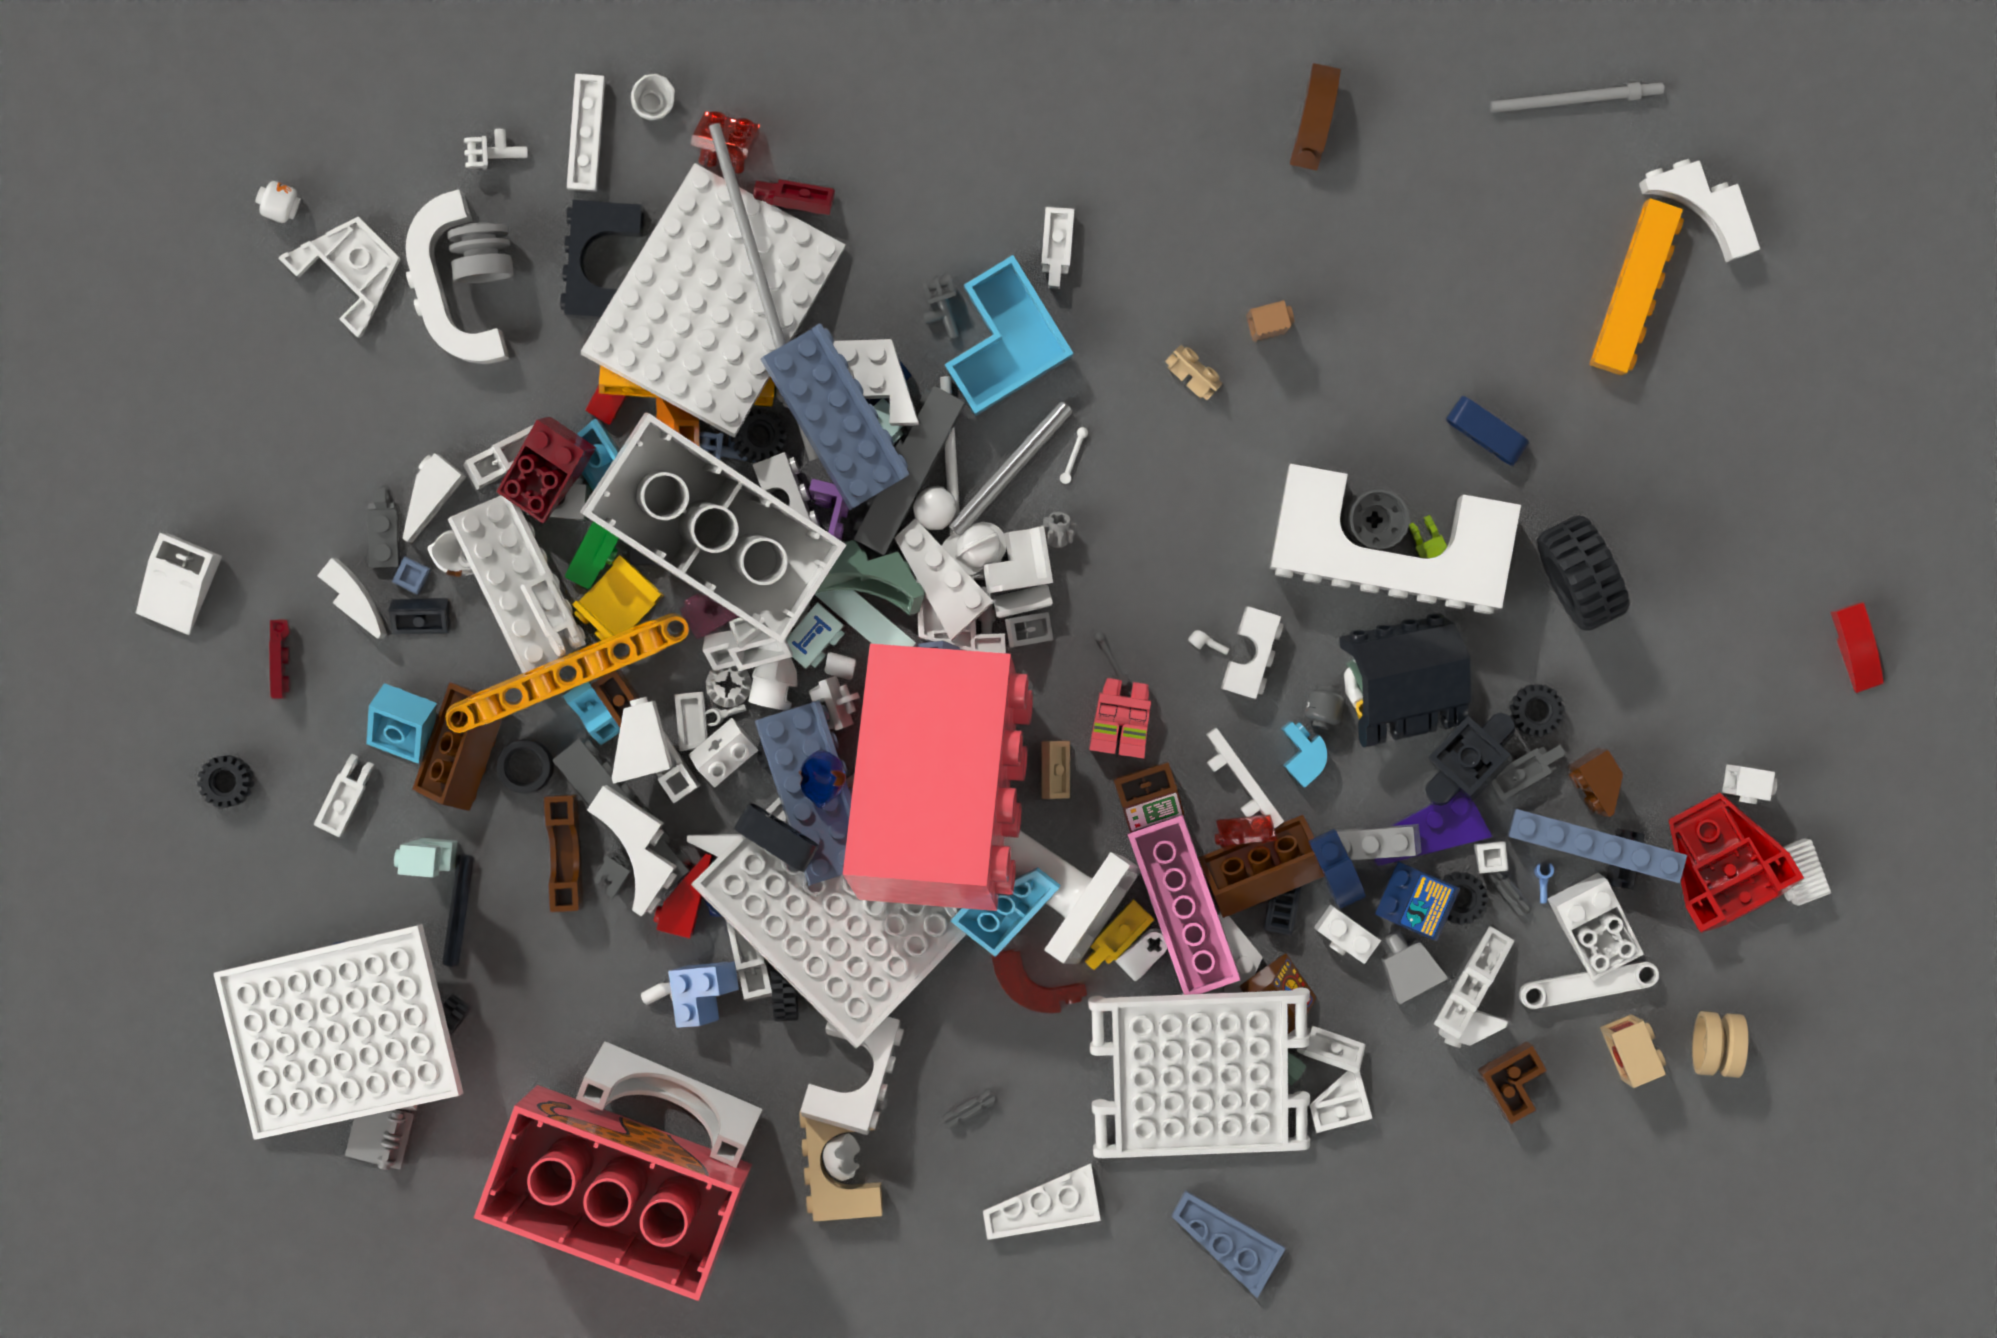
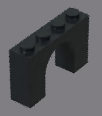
(588, 223)

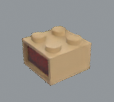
(1633, 1050)

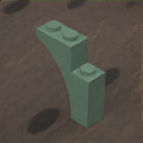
(884, 577)

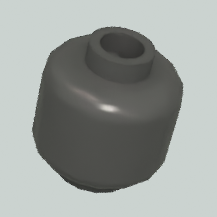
(1325, 707)

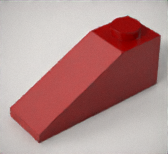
(682, 906)

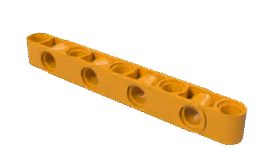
(546, 682)

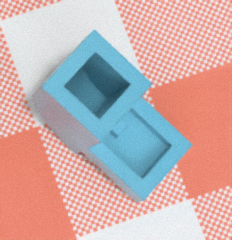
(592, 712)
(1310, 759)

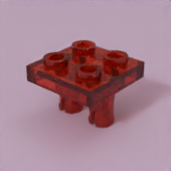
(738, 134)

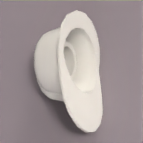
(977, 546)

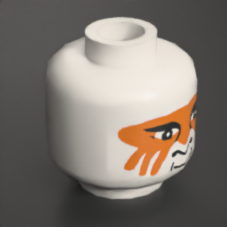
(278, 201)

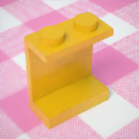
(617, 600)

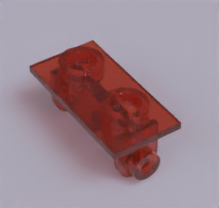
(1245, 830)

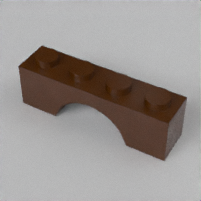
(565, 852)

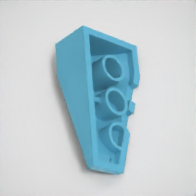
(997, 928)

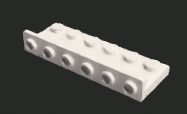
(503, 558)

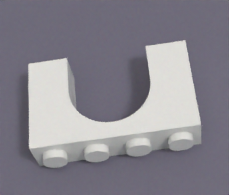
(857, 1108)

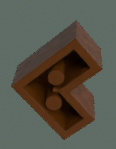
(1507, 1075)

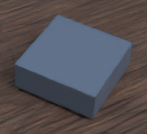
(411, 575)

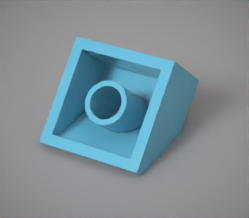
(400, 723)

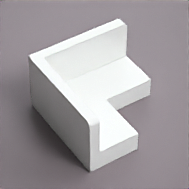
(1026, 565)

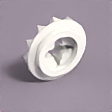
(736, 695)

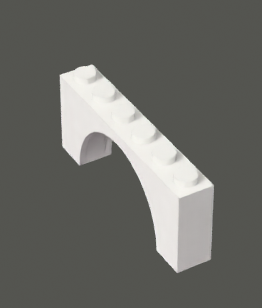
(622, 1074)

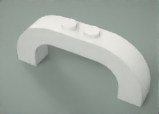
(426, 228)

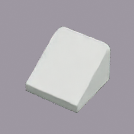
(840, 665)
(1491, 856)

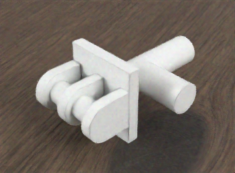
(499, 151)

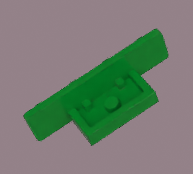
(592, 555)

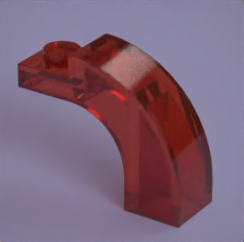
(1027, 993)

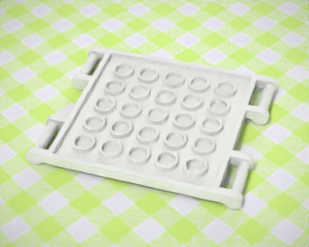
(1200, 1073)

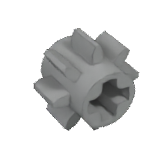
(1059, 529)

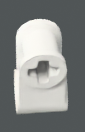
(1139, 956)

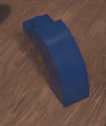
(1337, 869)

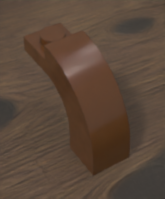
(1316, 116)

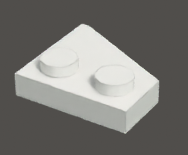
(1341, 1104)

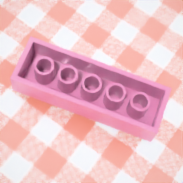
(1184, 906)

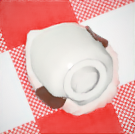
(449, 555)

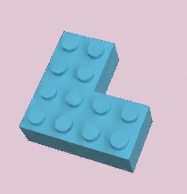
(1022, 341)

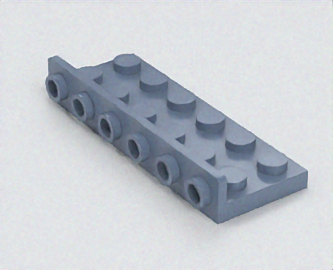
(835, 416)
(787, 743)

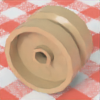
(1720, 1044)

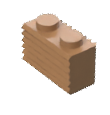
(1270, 320)

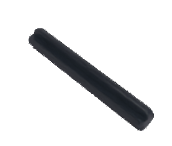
(458, 910)

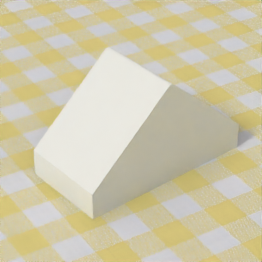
(748, 544)

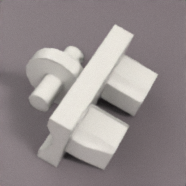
(837, 700)

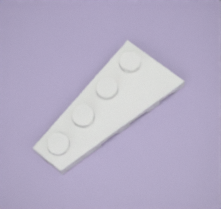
(946, 584)
(1049, 1206)

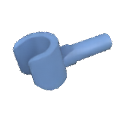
(1543, 881)

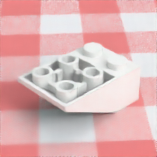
(176, 582)
(1596, 925)

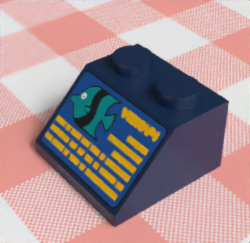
(1417, 901)

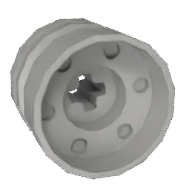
(480, 249)

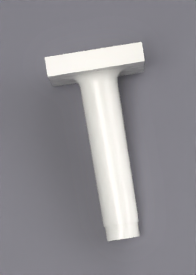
(1080, 899)

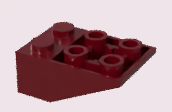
(545, 468)

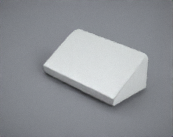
(1022, 601)

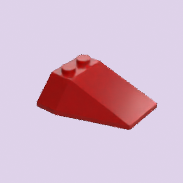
(1728, 863)

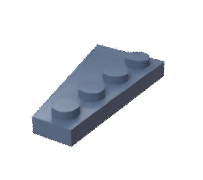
(1237, 1246)

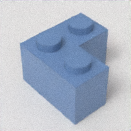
(696, 989)

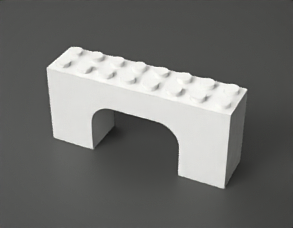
(1467, 573)

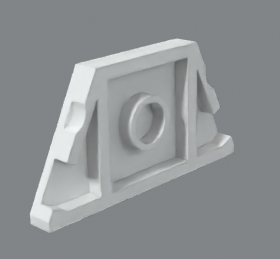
(1244, 954)

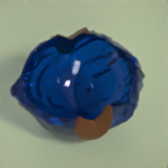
(822, 777)

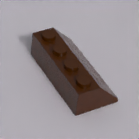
(453, 759)
(1259, 871)

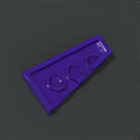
(1445, 826)

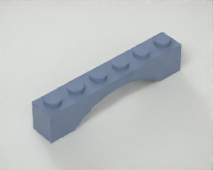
(1597, 845)

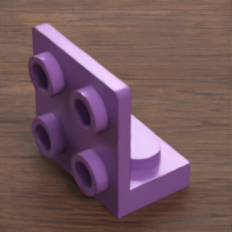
(825, 496)

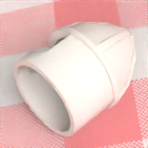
(772, 684)

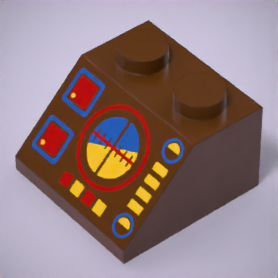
(1280, 976)

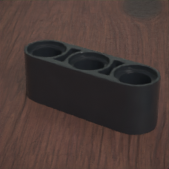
(776, 837)

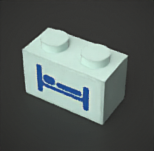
(814, 635)

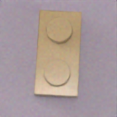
(1055, 769)

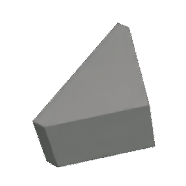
(1029, 629)

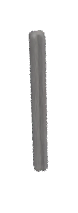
(1010, 468)

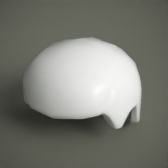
(652, 97)
(934, 508)
(839, 1156)

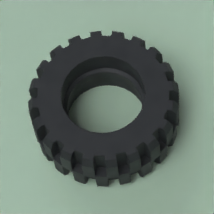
(1583, 573)

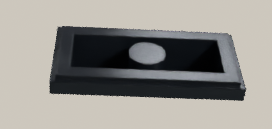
(419, 616)

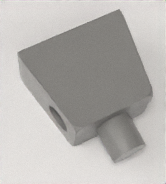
(1410, 968)

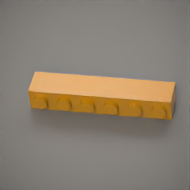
(1636, 287)

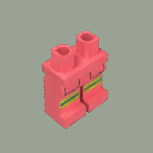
(1123, 711)

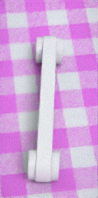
(1581, 987)

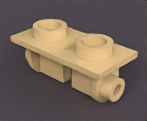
(1203, 377)

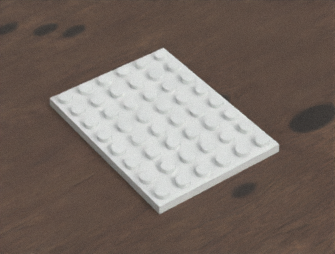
(691, 308)
(837, 951)
(338, 1032)

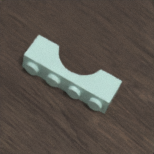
(426, 857)

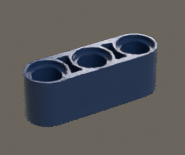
(1487, 430)

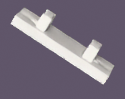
(1226, 755)

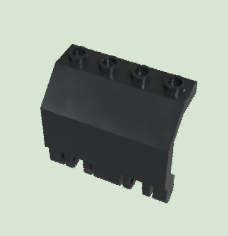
(1410, 677)

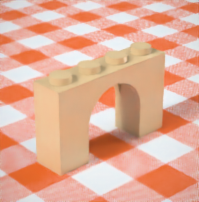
(828, 1197)

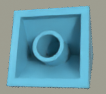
(603, 455)

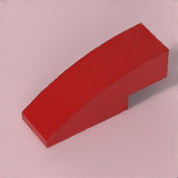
(1858, 646)

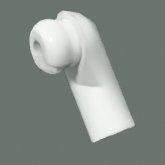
(656, 993)

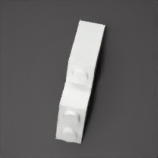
(1721, 209)
(636, 831)

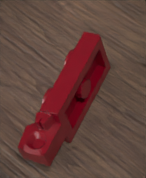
(796, 196)
(278, 658)

